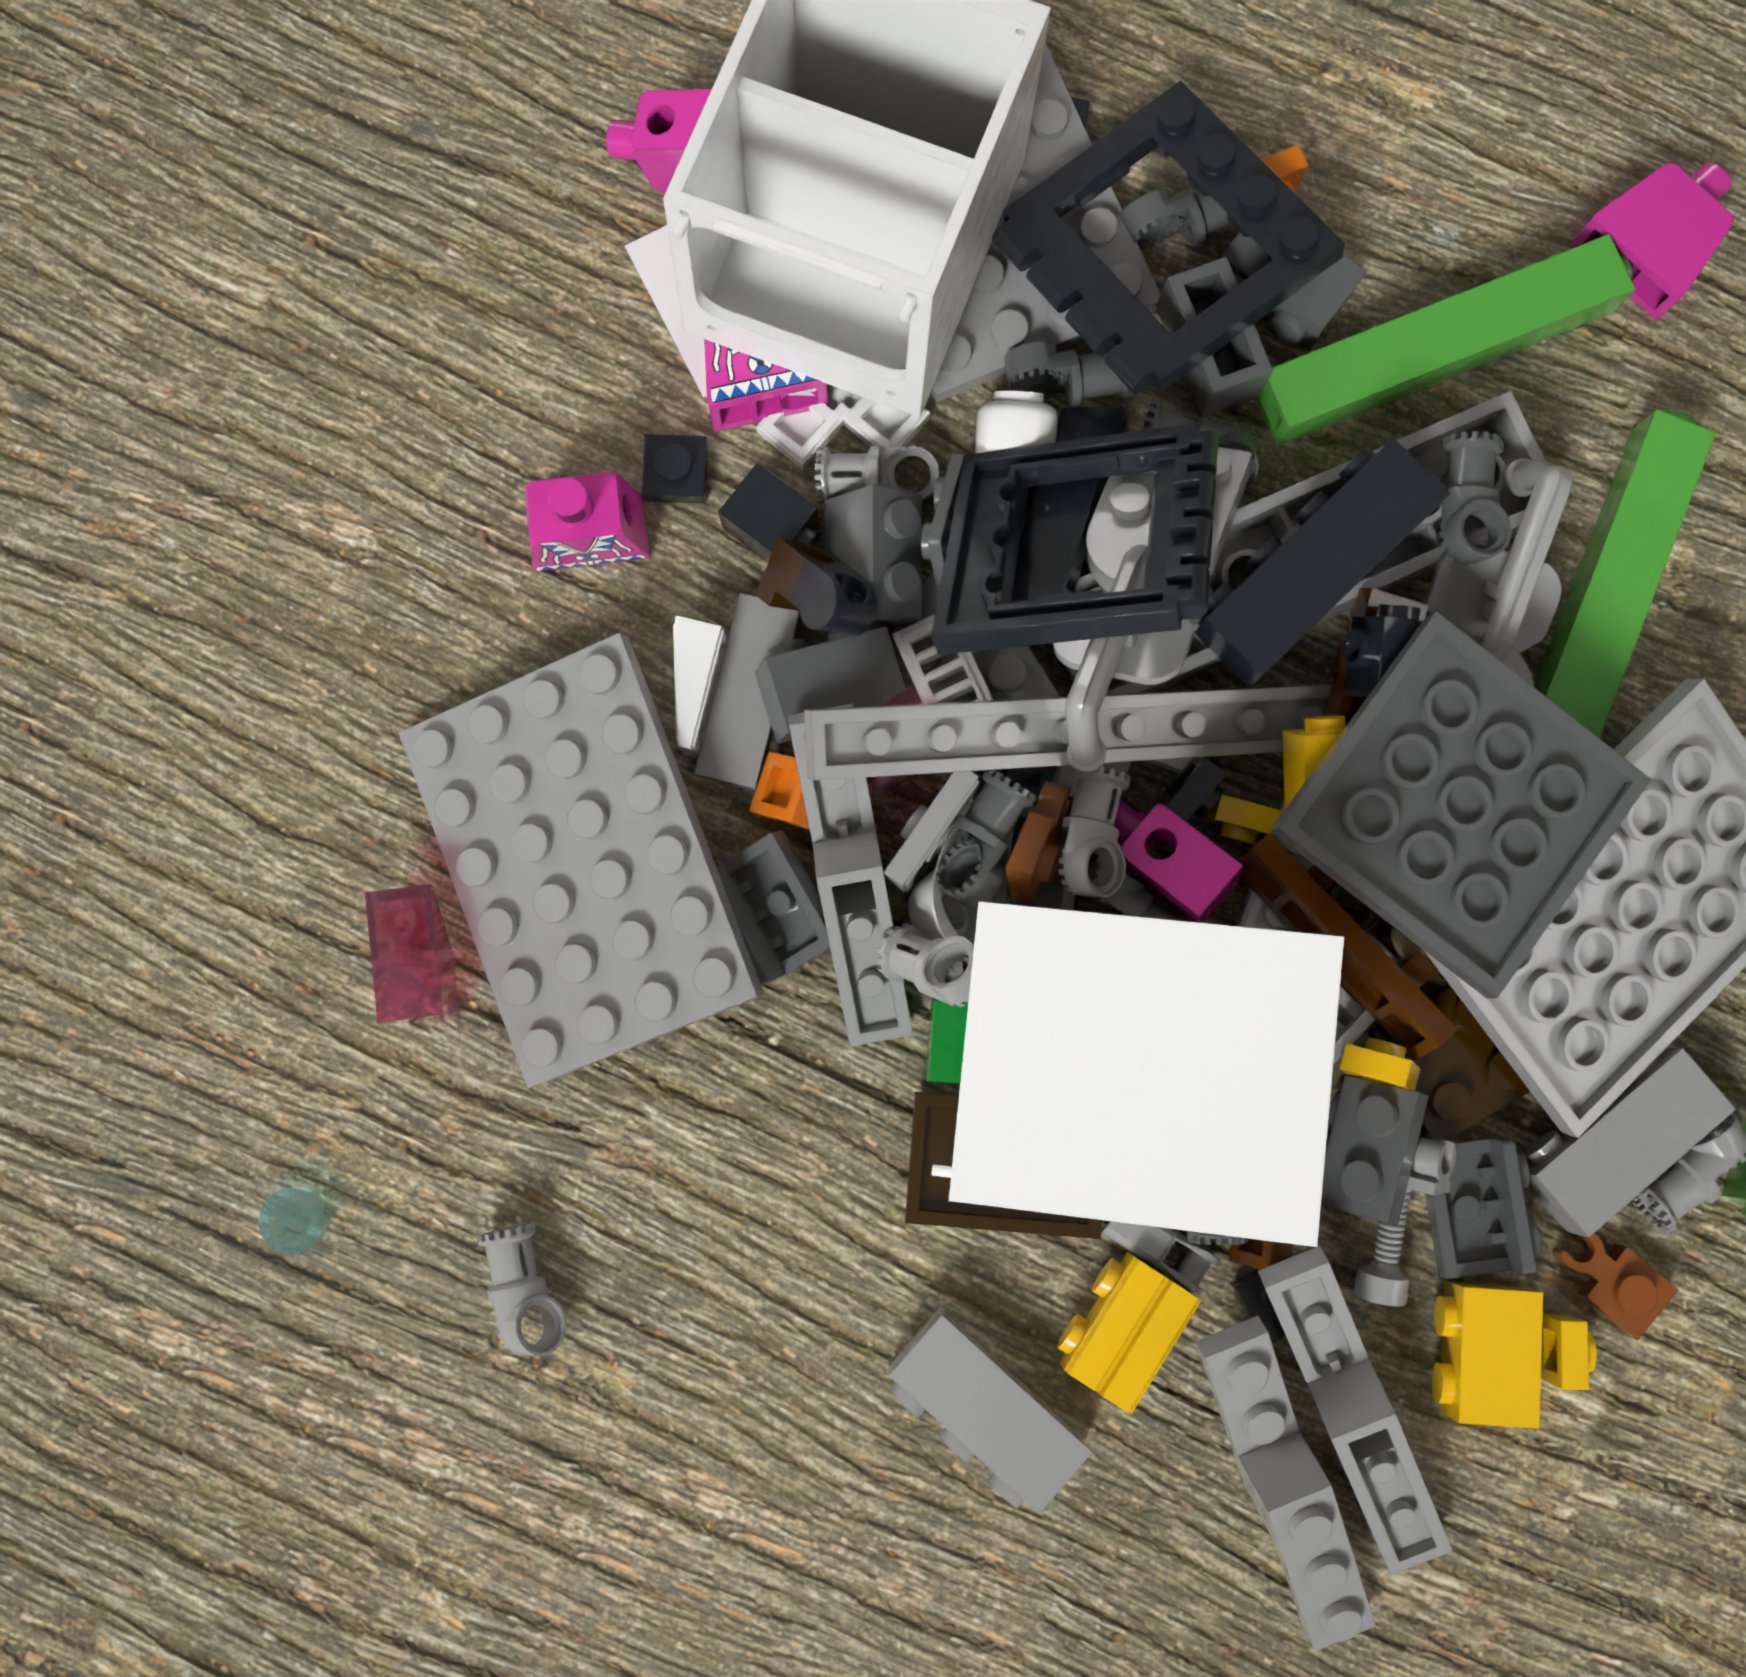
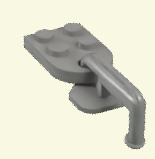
(1118, 563)
(1514, 595)

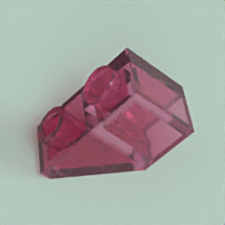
(410, 956)

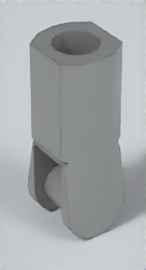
(1153, 1245)

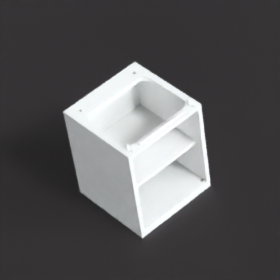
(853, 183)
(1147, 1072)

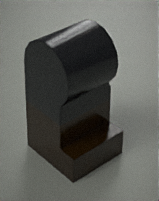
(819, 587)

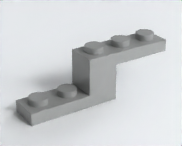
(852, 898)
(1355, 1410)
(1286, 1483)

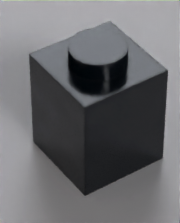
(765, 510)

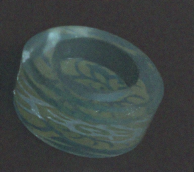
(294, 1220)

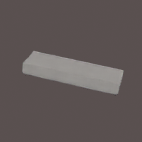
(738, 720)

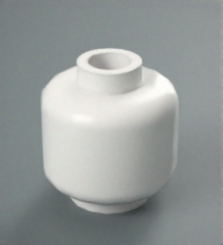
(1015, 421)

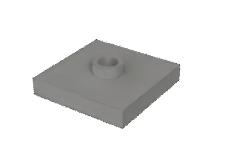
(928, 830)

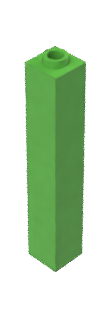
(1445, 339)
(1623, 566)

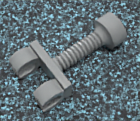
(1382, 1280)

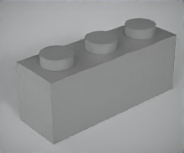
(1628, 1145)
(987, 1413)

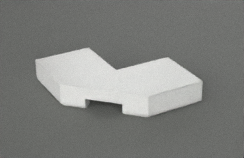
(870, 421)

